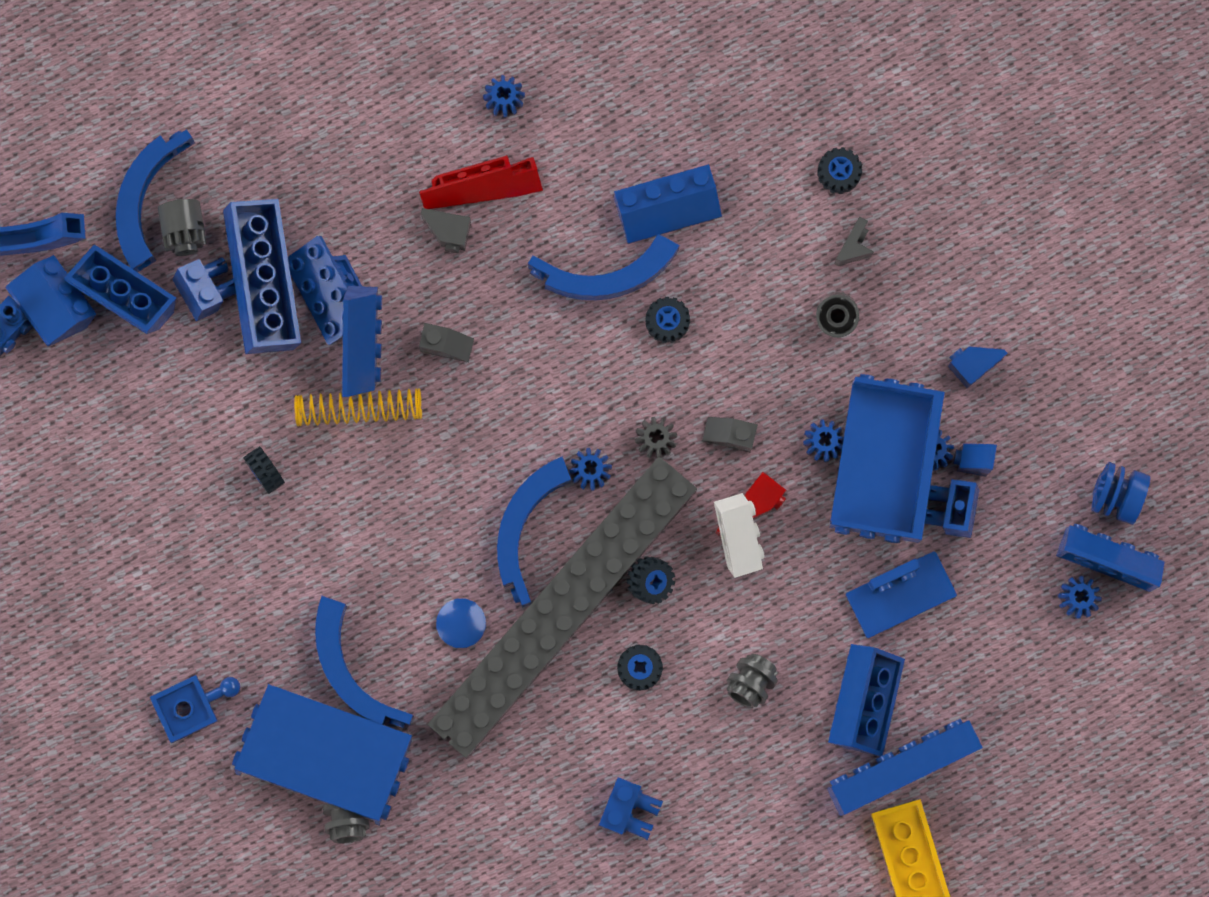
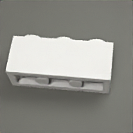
(739, 535)

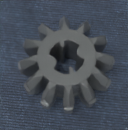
(651, 430)

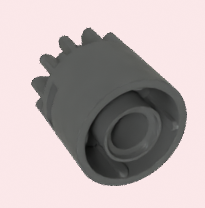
(182, 226)
(840, 327)

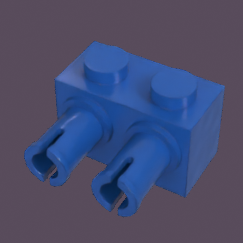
(198, 289)
(12, 324)
(960, 509)
(623, 799)

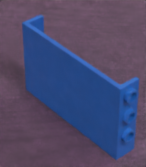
(886, 460)
(324, 753)

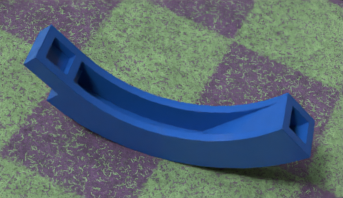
(133, 191)
(42, 235)
(608, 285)
(526, 498)
(328, 643)

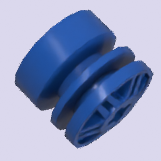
(1124, 494)

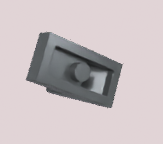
(851, 249)

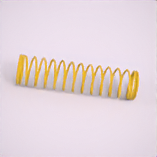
(299, 408)

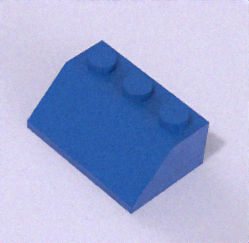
(50, 302)

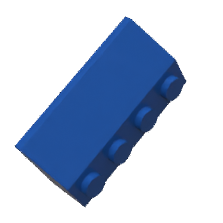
(668, 204)
(122, 290)
(360, 340)
(1111, 558)
(866, 700)

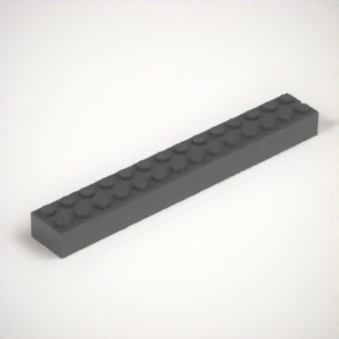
(562, 607)

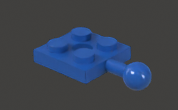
(201, 710)

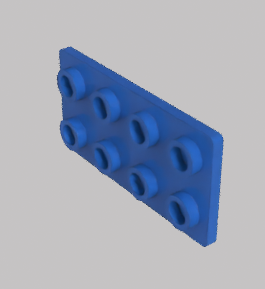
(323, 285)
(901, 594)

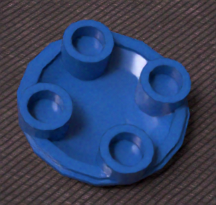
(461, 623)

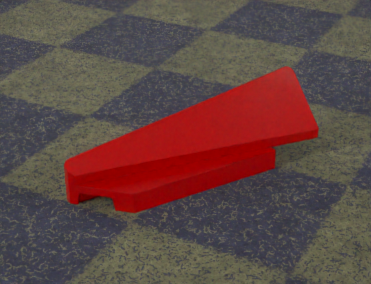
(482, 183)

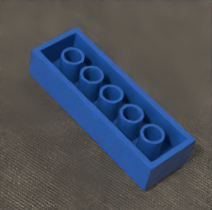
(261, 276)
(904, 768)

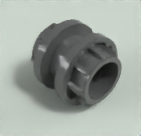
(750, 684)
(344, 825)

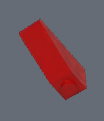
(765, 495)

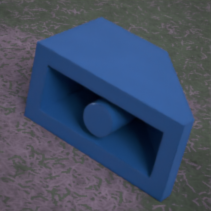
(974, 363)
(975, 458)

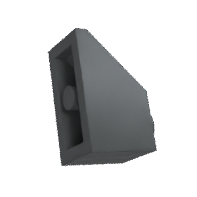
(448, 229)
(445, 343)
(730, 433)

